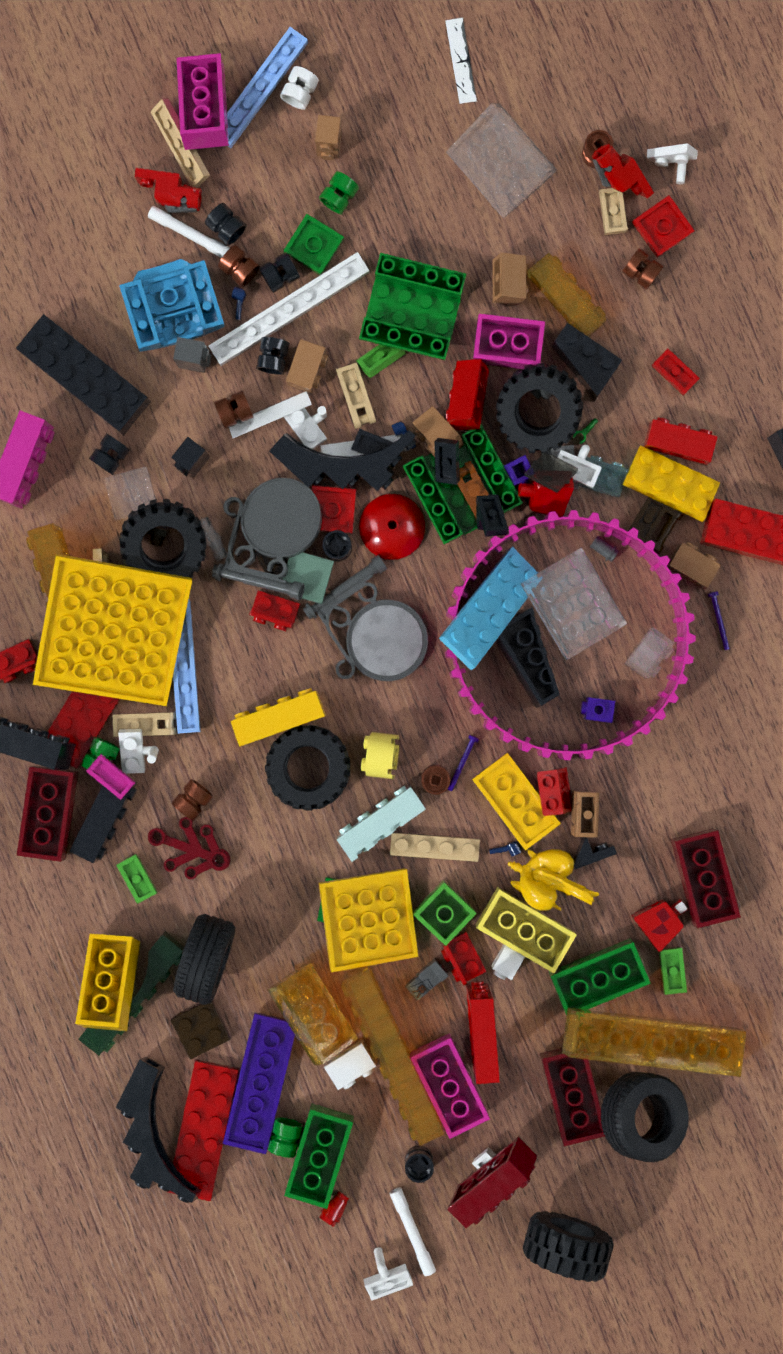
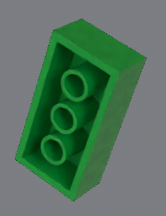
(600, 977)
(319, 1156)

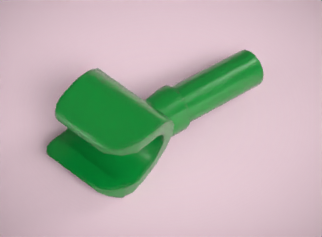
(585, 431)

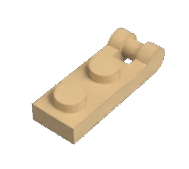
(355, 394)
(147, 722)

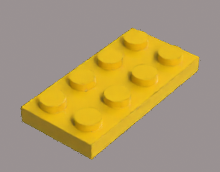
(671, 483)
(515, 801)

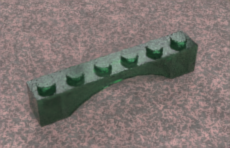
(160, 958)

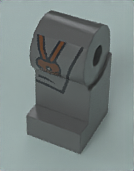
(426, 979)

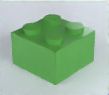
(444, 912)

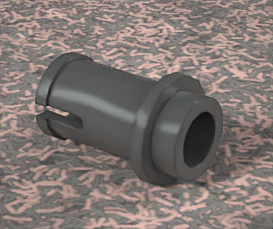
(604, 549)

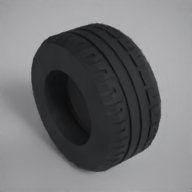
(204, 959)
(669, 1120)

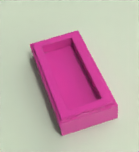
(110, 776)

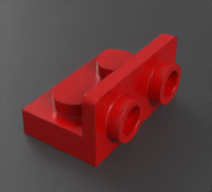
(274, 610)
(17, 659)
(554, 791)
(463, 958)

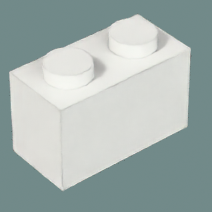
(350, 1065)

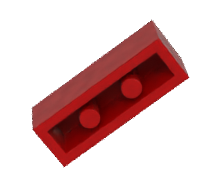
(467, 394)
(680, 441)

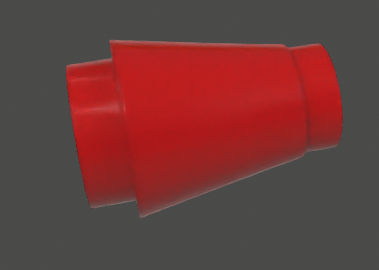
(335, 1209)

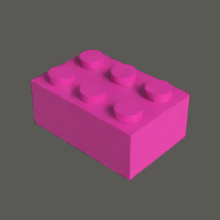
(508, 341)

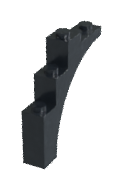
(310, 464)
(143, 1136)

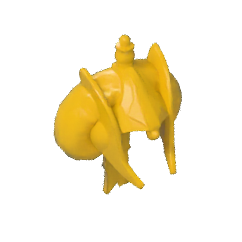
(544, 876)

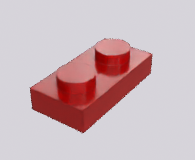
(675, 371)

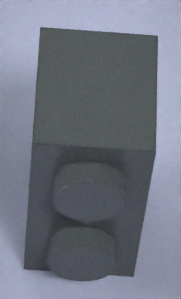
(191, 355)

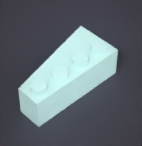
(380, 822)

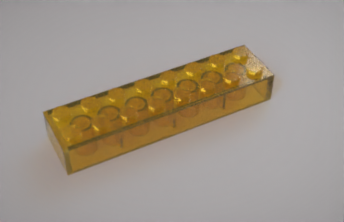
(653, 1042)
(393, 1054)

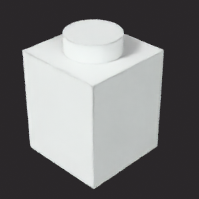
(507, 963)

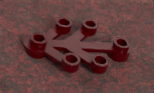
(193, 849)

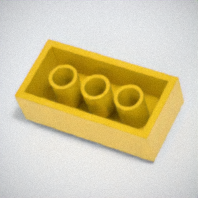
(277, 718)
(108, 982)

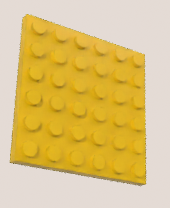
(111, 630)

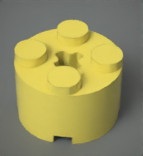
(381, 755)

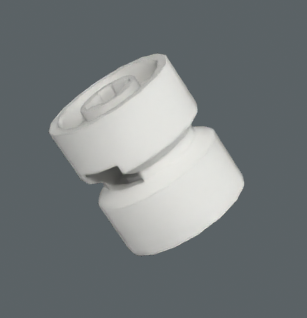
(301, 84)

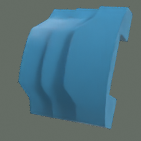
(171, 304)

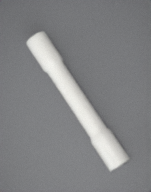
(168, 221)
(402, 1207)

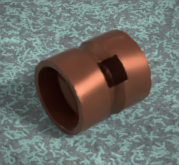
(592, 143)
(236, 264)
(649, 273)
(225, 409)
(435, 779)
(192, 799)

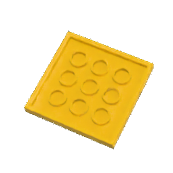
(368, 919)

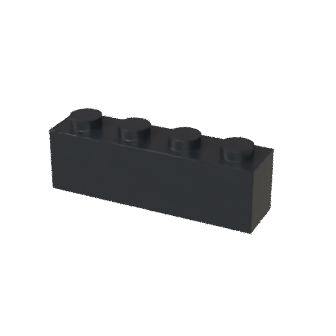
(100, 824)

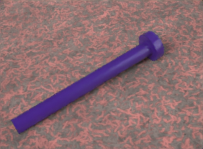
(713, 595)
(473, 739)

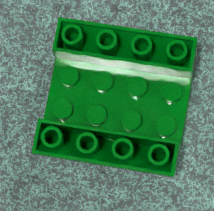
(413, 306)
(445, 501)

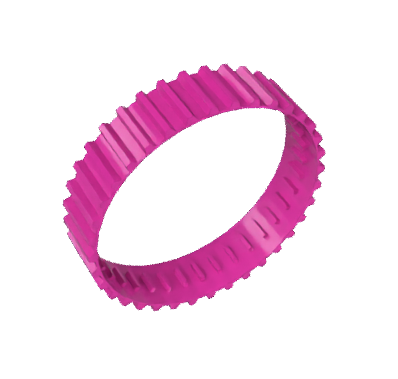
(677, 599)

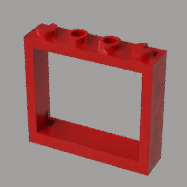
(482, 1032)

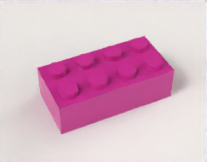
(202, 101)
(22, 458)
(449, 1085)

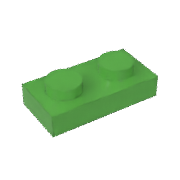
(378, 359)
(137, 878)
(673, 970)

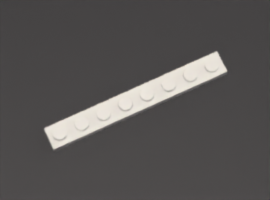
(289, 309)

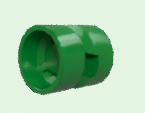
(344, 187)
(97, 747)
(285, 1137)

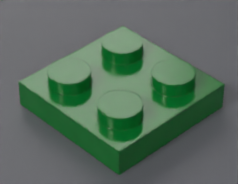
(313, 244)

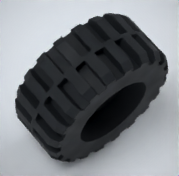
(539, 437)
(169, 515)
(286, 789)
(568, 1246)

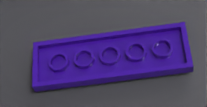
(259, 1083)

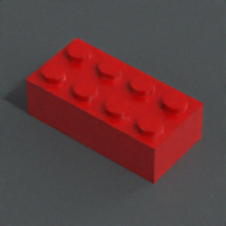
(744, 531)

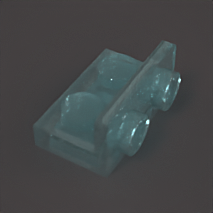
(610, 477)

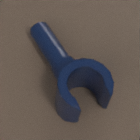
(240, 295)
(399, 428)
(513, 848)

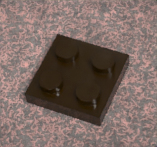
(200, 1029)

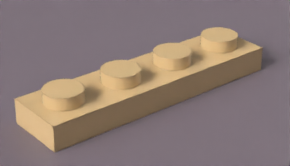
(187, 159)
(435, 847)

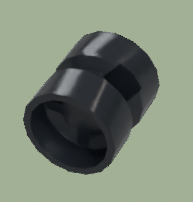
(223, 221)
(272, 276)
(270, 363)
(104, 460)
(337, 546)
(419, 1164)

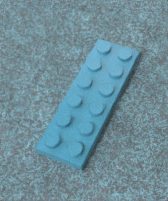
(489, 609)

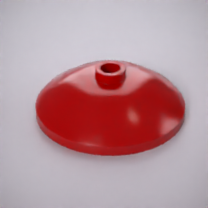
(387, 542)

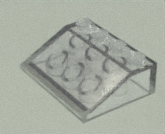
(501, 159)
(573, 603)

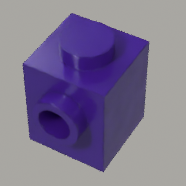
(516, 470)
(598, 709)

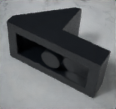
(490, 516)
(585, 855)

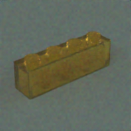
(566, 296)

